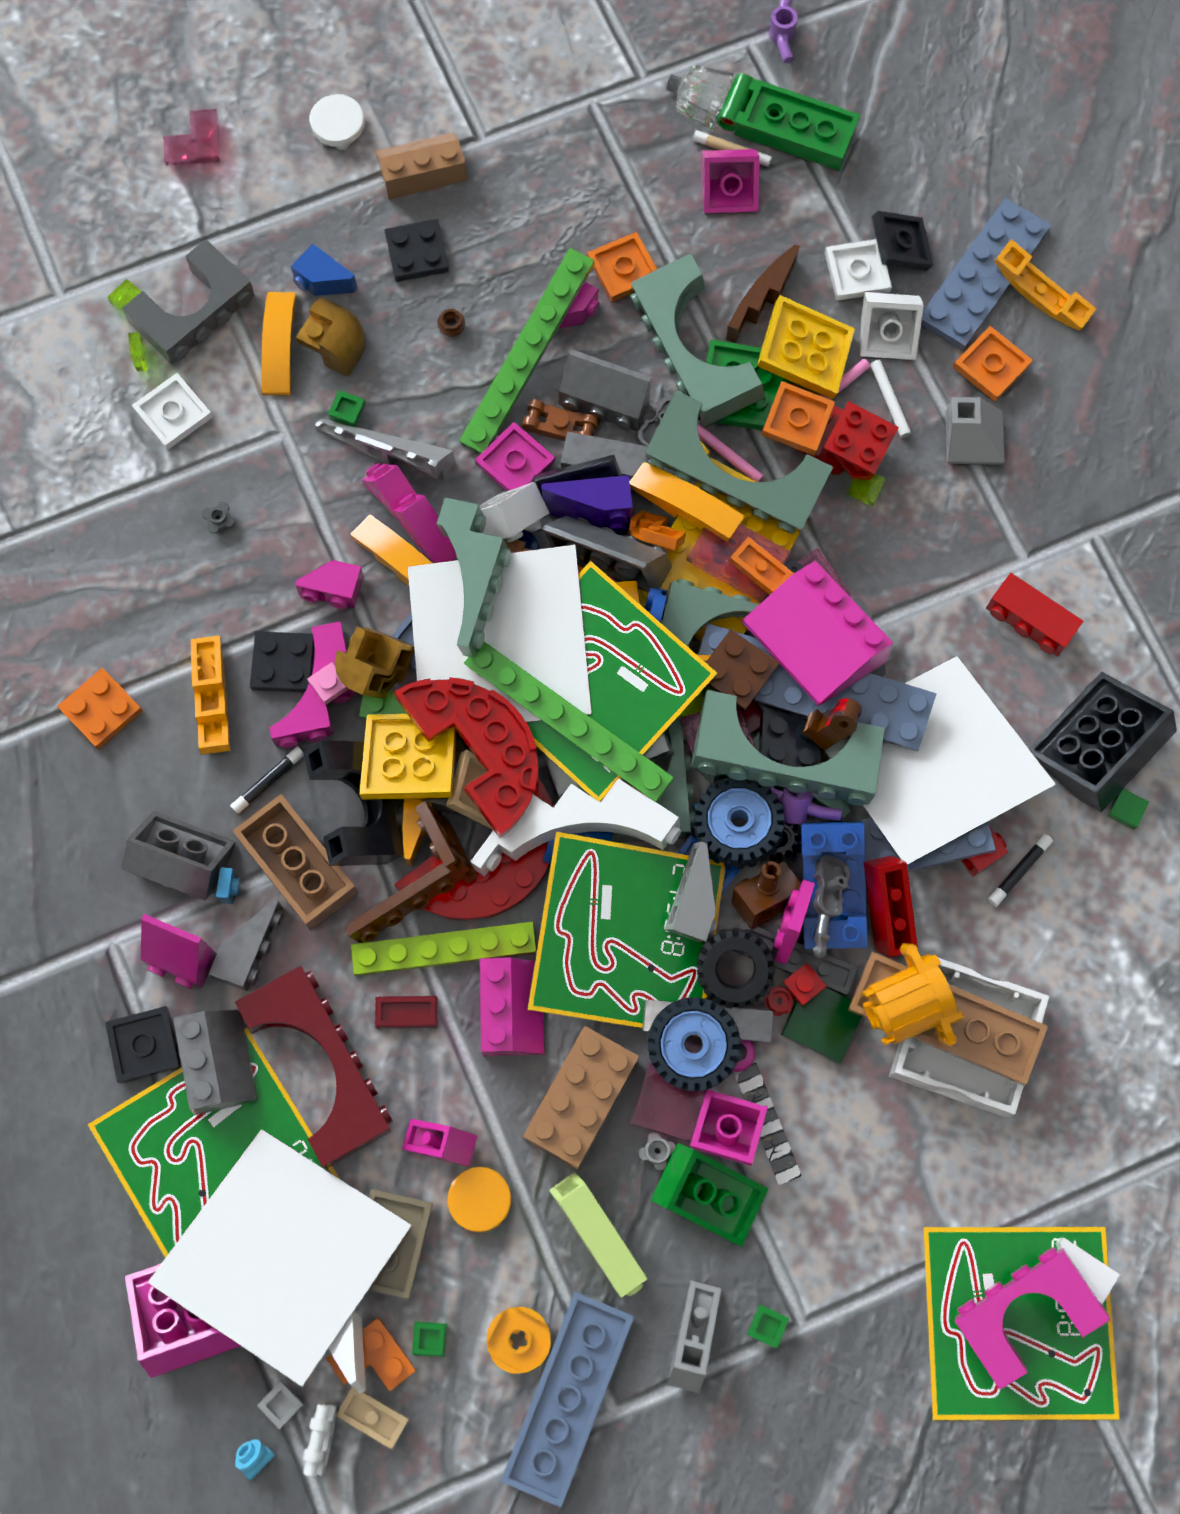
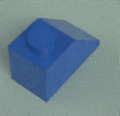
(322, 274)

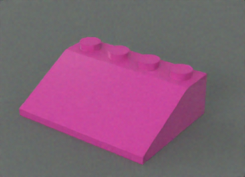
(818, 633)
(166, 1331)

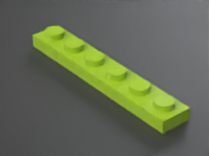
(443, 948)

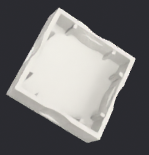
(956, 1078)

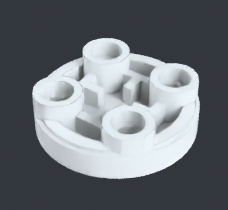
(337, 121)

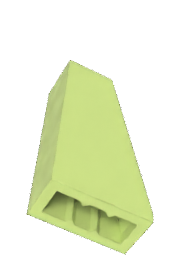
(599, 1235)

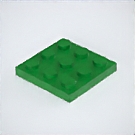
(732, 354)

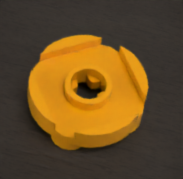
(536, 1334)

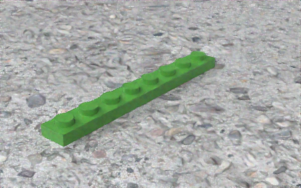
(527, 351)
(570, 722)

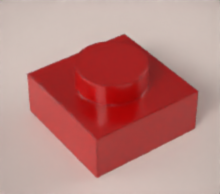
(804, 984)

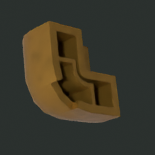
(334, 335)
(373, 662)

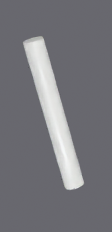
(890, 398)

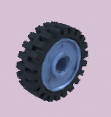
(739, 844)
(719, 1049)

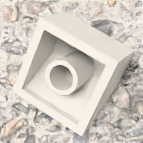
(890, 325)
(513, 512)

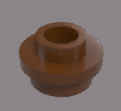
(451, 315)

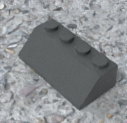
(613, 554)

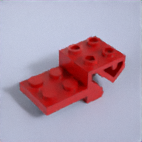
(854, 441)

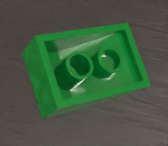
(709, 1194)

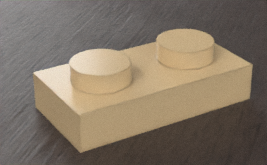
(372, 1417)

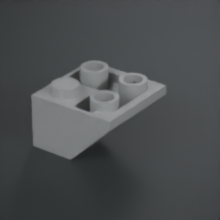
(974, 432)

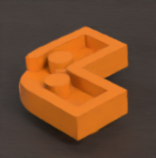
(654, 530)

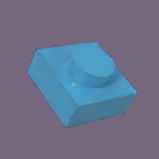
(228, 885)

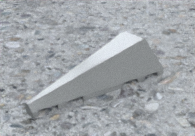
(384, 447)

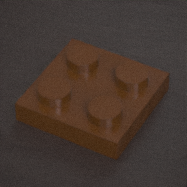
(740, 669)

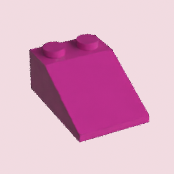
(175, 953)

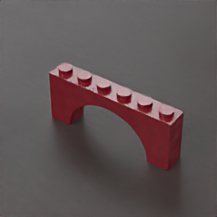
(355, 1115)

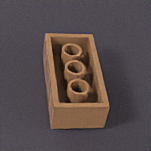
(295, 862)
(580, 1097)

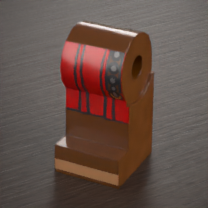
(834, 724)

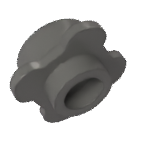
(221, 525)

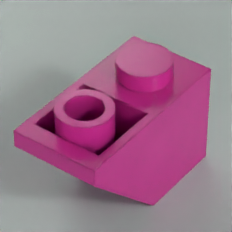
(333, 583)

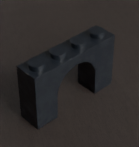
(379, 837)

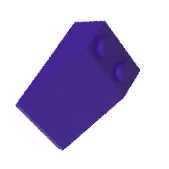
(597, 500)

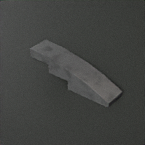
(751, 1023)

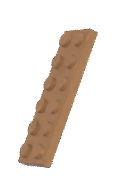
(985, 1036)

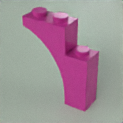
(410, 510)
(311, 716)

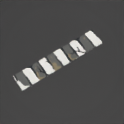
(772, 1133)

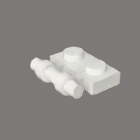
(321, 1438)

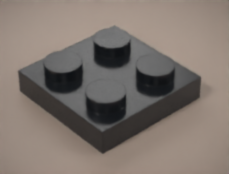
(902, 241)
(416, 250)
(281, 661)
(784, 741)
(142, 1044)

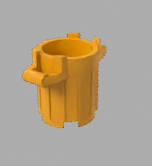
(913, 1001)

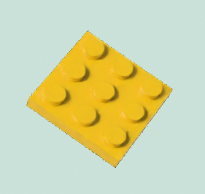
(806, 347)
(403, 763)

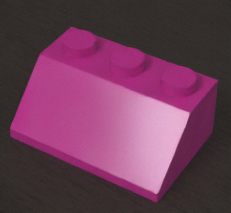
(504, 1000)

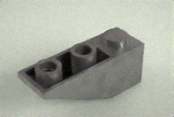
(242, 952)

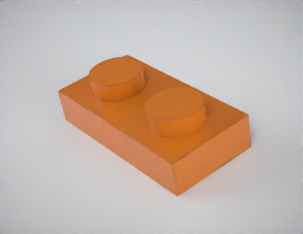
(760, 566)

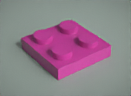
(514, 458)
(792, 921)

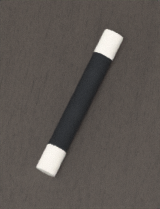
(267, 780)
(1020, 870)

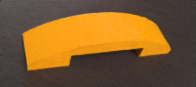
(1041, 290)
(277, 343)

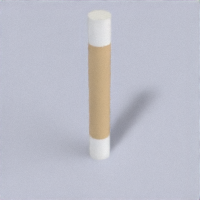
(721, 144)

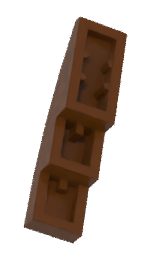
(765, 289)

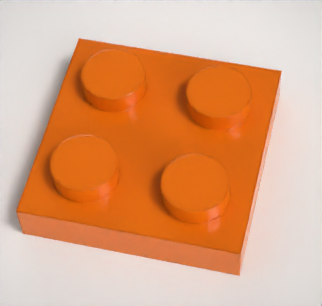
(620, 264)
(992, 363)
(798, 418)
(100, 708)

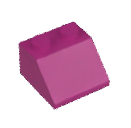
(730, 181)
(729, 1127)

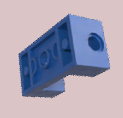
(846, 843)

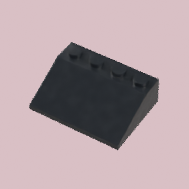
(1103, 740)

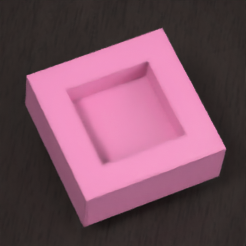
(327, 684)

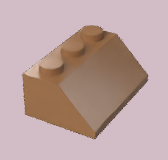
(421, 165)

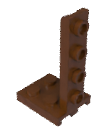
(417, 895)

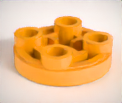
(479, 1199)

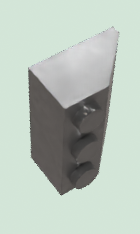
(604, 390)
(177, 855)
(214, 1060)

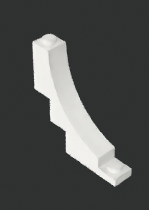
(621, 811)

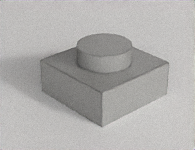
(280, 1404)

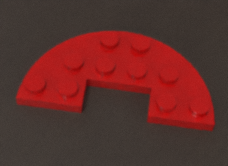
(491, 731)
(492, 893)

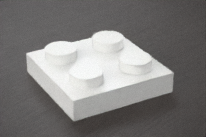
(857, 269)
(172, 411)

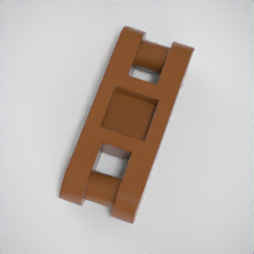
(558, 421)

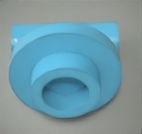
(252, 1458)

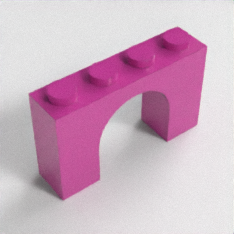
(1052, 1276)

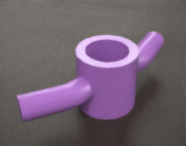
(783, 28)
(799, 806)

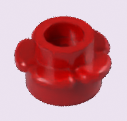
(775, 993)

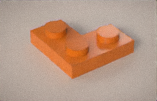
(382, 1354)

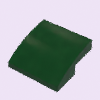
(823, 1025)

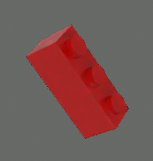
(1034, 615)
(890, 904)

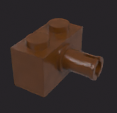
(765, 894)

